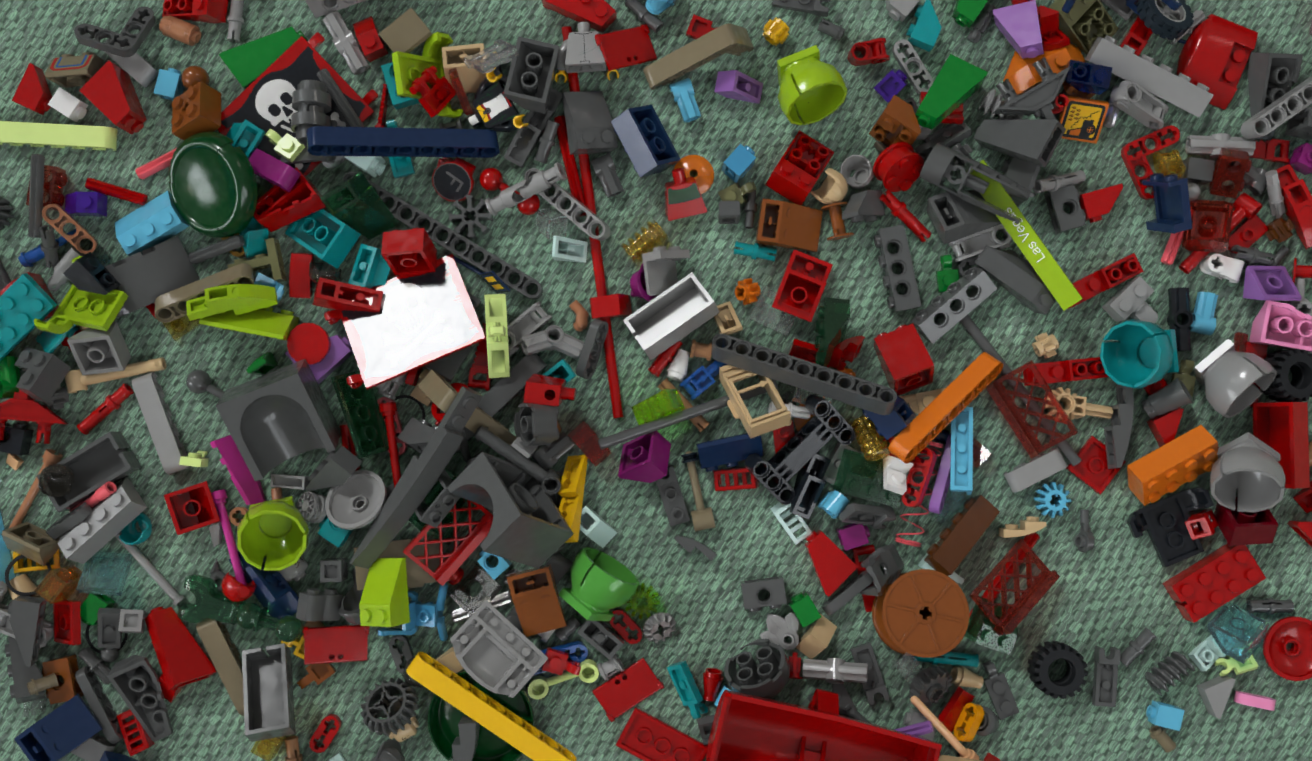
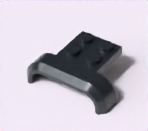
(1167, 526)

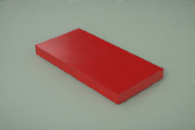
(657, 741)

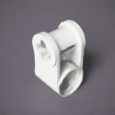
(1222, 267)

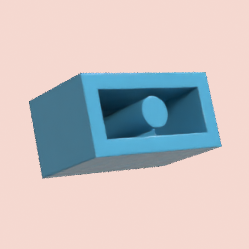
(739, 163)

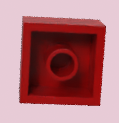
(409, 251)

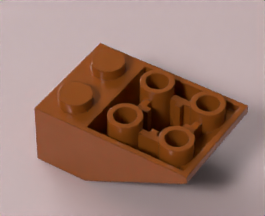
(788, 225)
(536, 600)

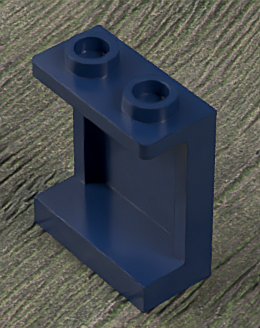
(1171, 203)

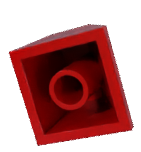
(115, 97)
(904, 359)

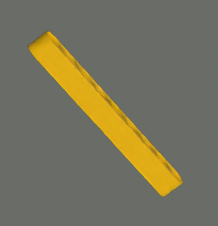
(486, 710)

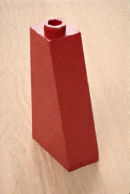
(176, 649)

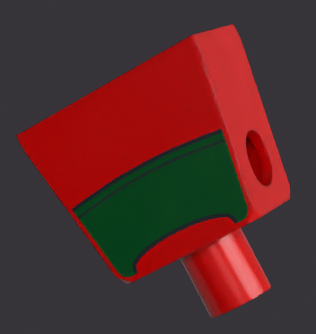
(683, 196)

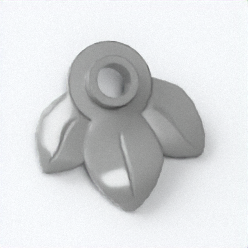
(781, 627)

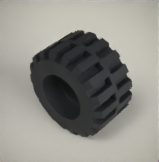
(1301, 368)
(1069, 682)

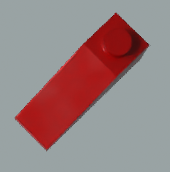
(346, 296)

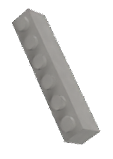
(1149, 76)

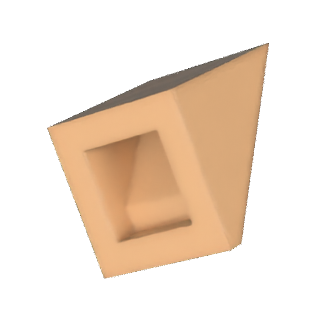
(14, 461)

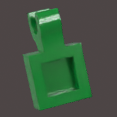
(947, 275)

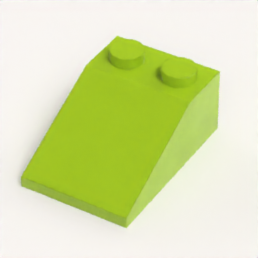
(385, 594)

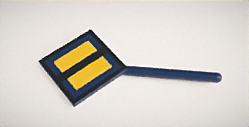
(489, 277)

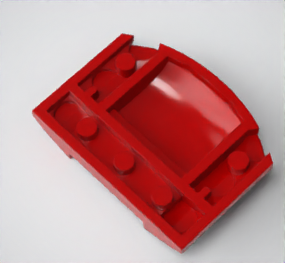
(1217, 56)

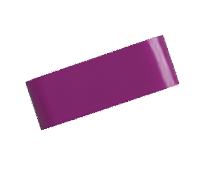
(273, 170)

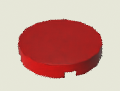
(309, 343)

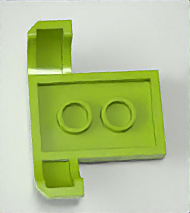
(410, 66)
(85, 310)

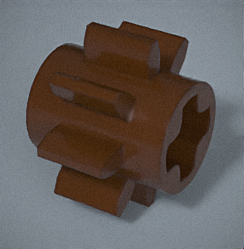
(1279, 230)

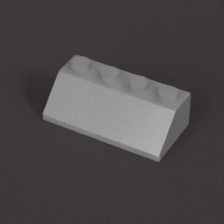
(103, 523)

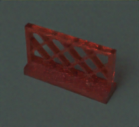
(1015, 418)
(1023, 603)

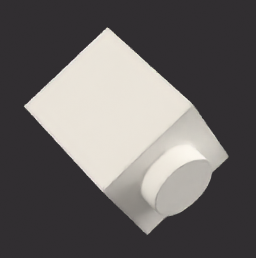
(68, 105)

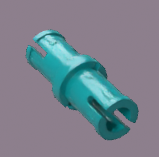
(755, 251)

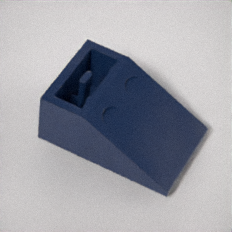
(894, 422)
(59, 732)

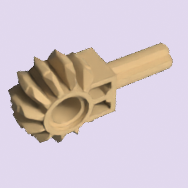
(1072, 402)

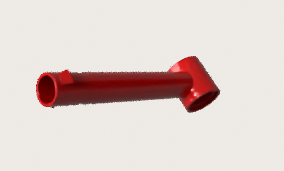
(1243, 207)

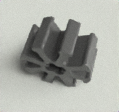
(470, 210)

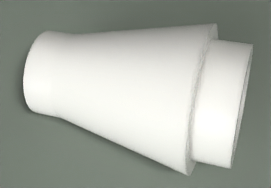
(678, 368)

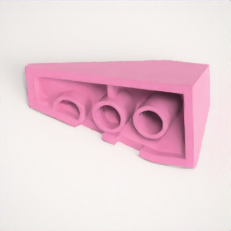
(1282, 327)

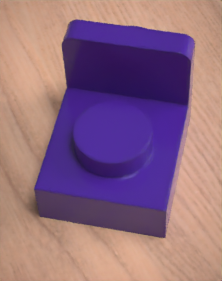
(891, 84)

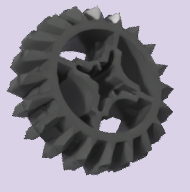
(396, 709)

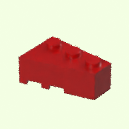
(595, 12)
(281, 207)

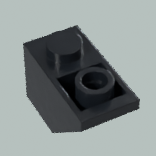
(91, 275)

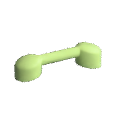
(539, 685)

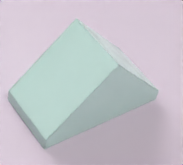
(569, 249)

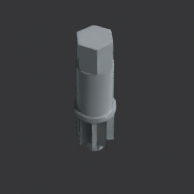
(1275, 196)

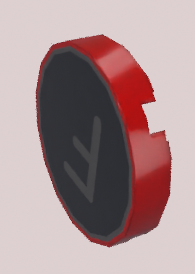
(453, 180)

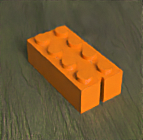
(1172, 465)

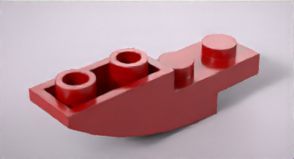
(1298, 203)
(1107, 277)
(1068, 370)

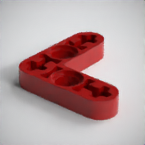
(1140, 159)
(926, 468)

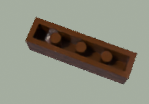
(961, 535)

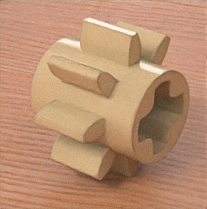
(1045, 345)

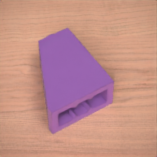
(1021, 28)
(339, 352)

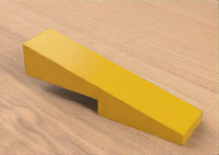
(572, 493)

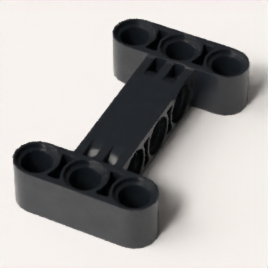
(800, 448)

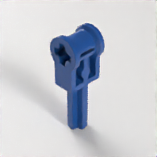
(701, 379)

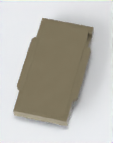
(415, 574)

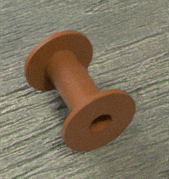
(836, 220)

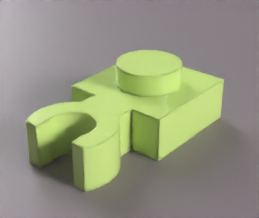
(1238, 667)

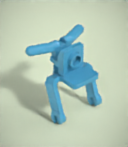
(423, 615)

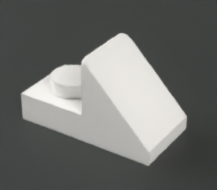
(895, 474)

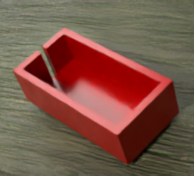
(1286, 431)
(1214, 581)

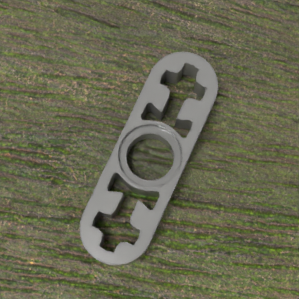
(915, 59)

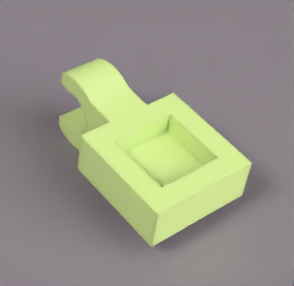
(287, 146)
(195, 459)

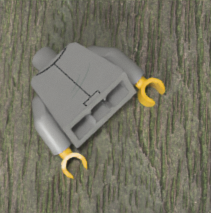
(581, 53)

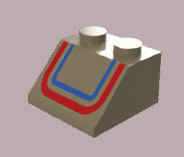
(73, 70)

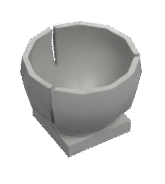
(1230, 378)
(1251, 470)

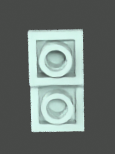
(1206, 653)

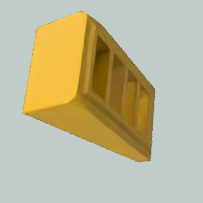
(19, 567)

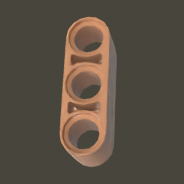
(59, 223)

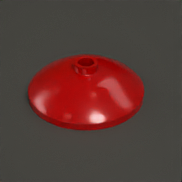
(1297, 661)

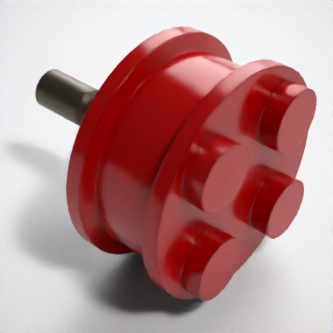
(897, 166)

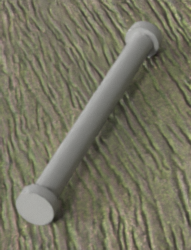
(153, 572)

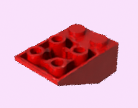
(197, 10)
(799, 168)

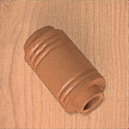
(180, 30)

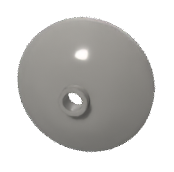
(345, 501)

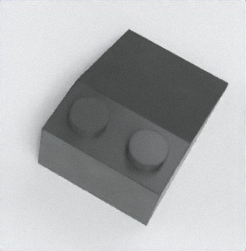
(588, 123)

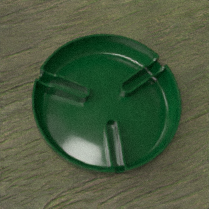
(213, 185)
(444, 728)

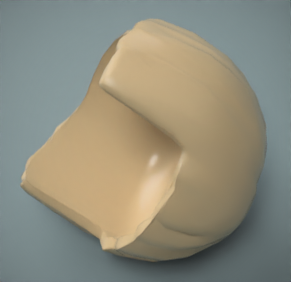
(832, 189)

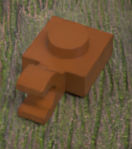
(317, 673)

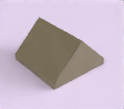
(405, 32)
(31, 542)

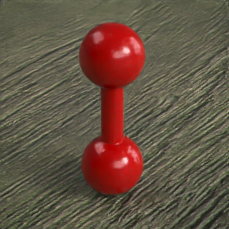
(492, 180)

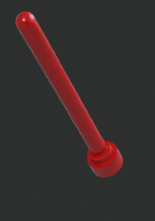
(388, 411)

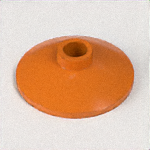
(701, 166)

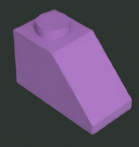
(738, 86)

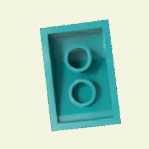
(324, 236)

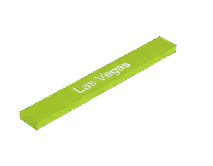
(1031, 245)

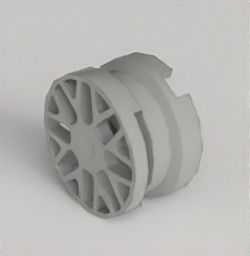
(313, 507)

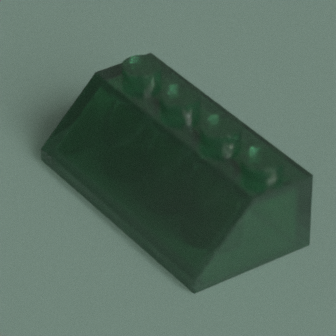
(362, 417)

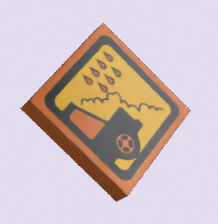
(1083, 119)

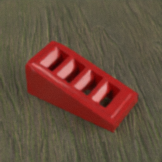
(717, 477)
(127, 734)

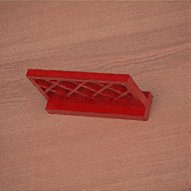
(461, 551)

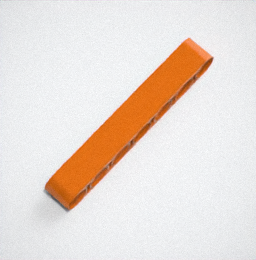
(945, 407)

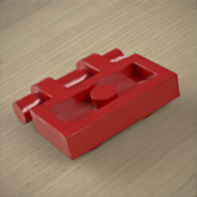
(436, 96)

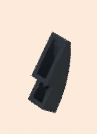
(809, 485)

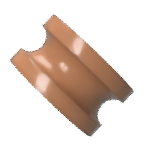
(235, 521)

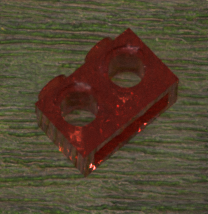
(1224, 172)
(53, 187)
(587, 441)

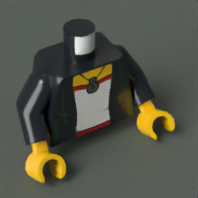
(494, 108)

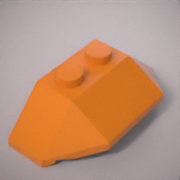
(1025, 77)

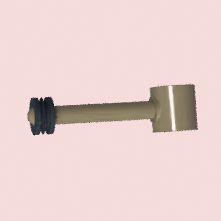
(702, 517)

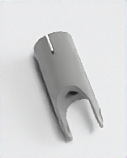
(58, 277)

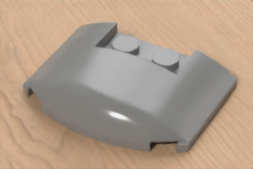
(496, 651)

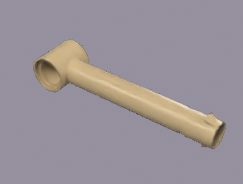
(76, 381)

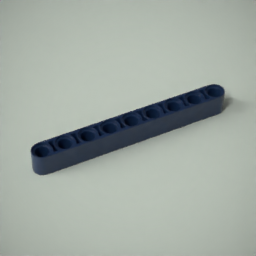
(401, 142)

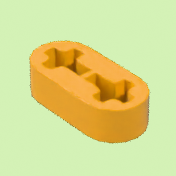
(968, 722)

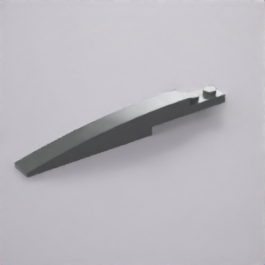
(417, 479)

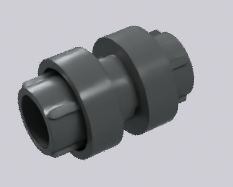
(312, 105)

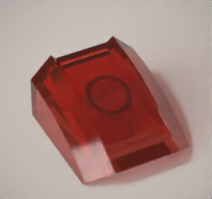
(1209, 226)

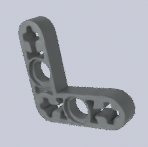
(123, 38)

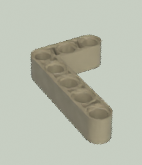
(722, 40)
(443, 395)

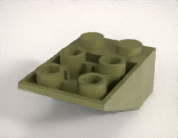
(1085, 22)

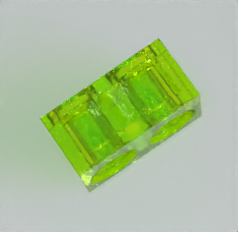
(658, 406)

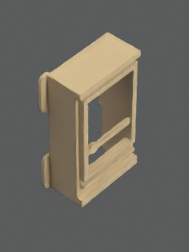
(763, 424)

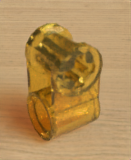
(1169, 163)

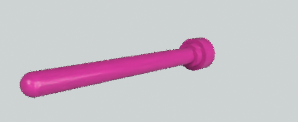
(220, 499)

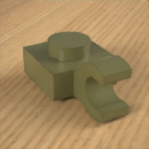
(737, 193)
(1186, 368)

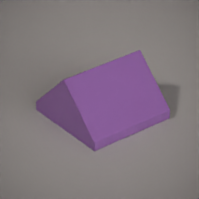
(1269, 284)

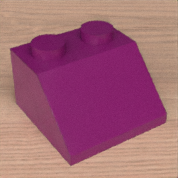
(645, 458)

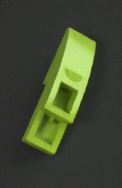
(235, 297)

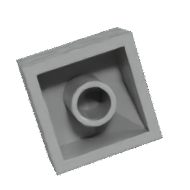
(100, 350)

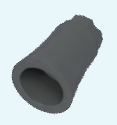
(1167, 399)

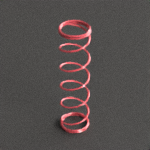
(910, 542)

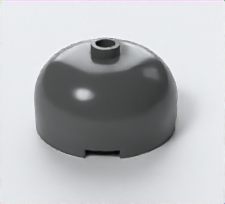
(760, 679)

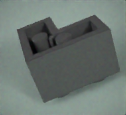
(42, 373)

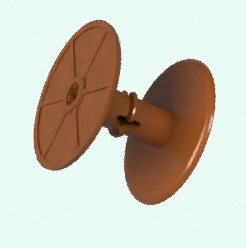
(941, 617)

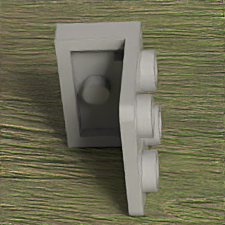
(661, 268)

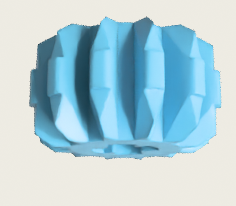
(1045, 498)

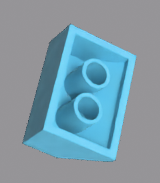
(149, 225)

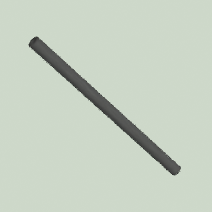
(675, 418)
(1047, 424)

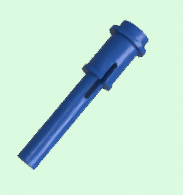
(36, 254)

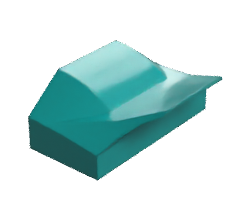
(246, 136)
(369, 268)

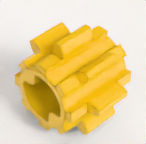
(775, 31)

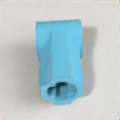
(685, 99)
(1204, 313)

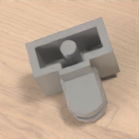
(1131, 302)

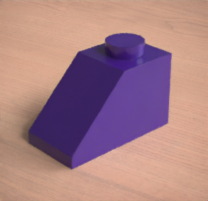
(86, 204)

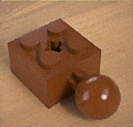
(196, 108)

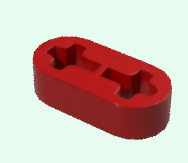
(629, 623)
(321, 731)

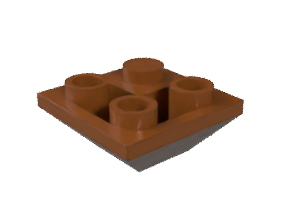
(896, 123)

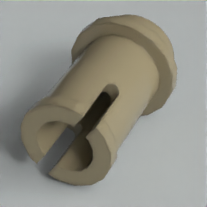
(42, 684)
(1160, 735)

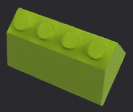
(257, 322)

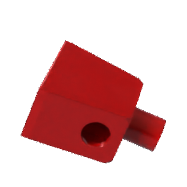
(539, 390)

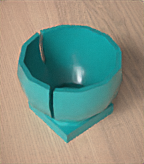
(1140, 354)

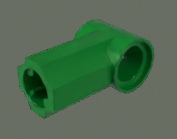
(9, 377)

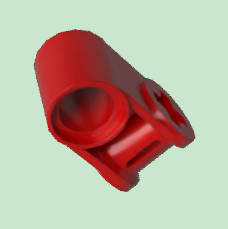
(872, 51)

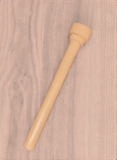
(923, 709)

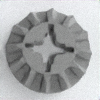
(651, 626)

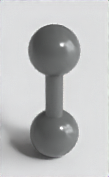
(200, 382)

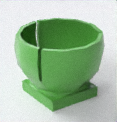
(598, 585)

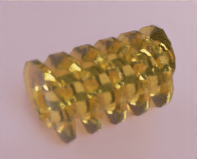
(644, 241)
(869, 439)

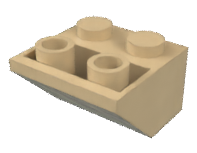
(454, 58)

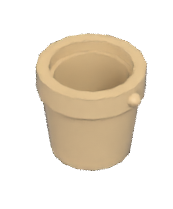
(23, 584)

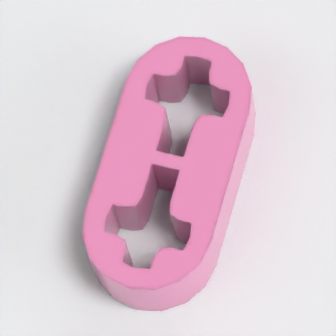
(1254, 700)

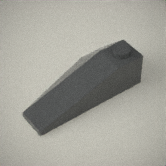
(1270, 78)
(1017, 278)
(142, 693)

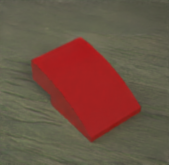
(802, 285)

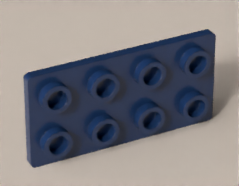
(271, 589)

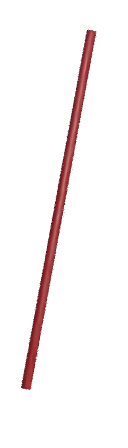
(597, 261)

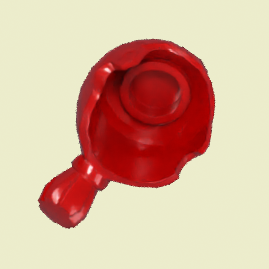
(235, 590)

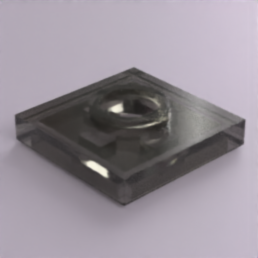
(461, 591)

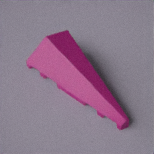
(240, 474)

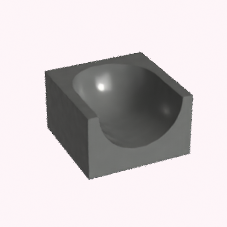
(278, 417)
(525, 518)

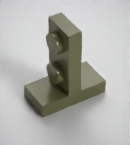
(263, 261)

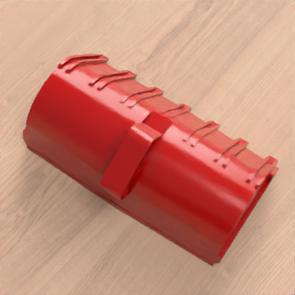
(780, 731)

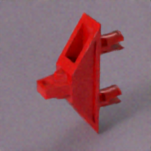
(25, 408)

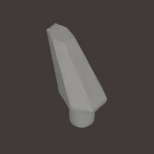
(216, 533)

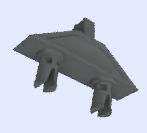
(1036, 100)

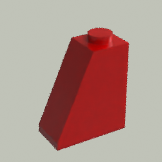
(829, 562)

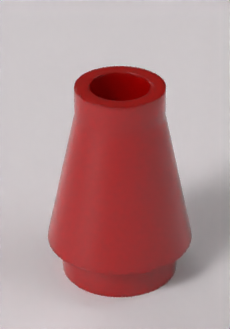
(712, 681)

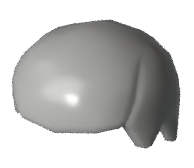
(863, 172)

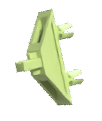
(497, 335)

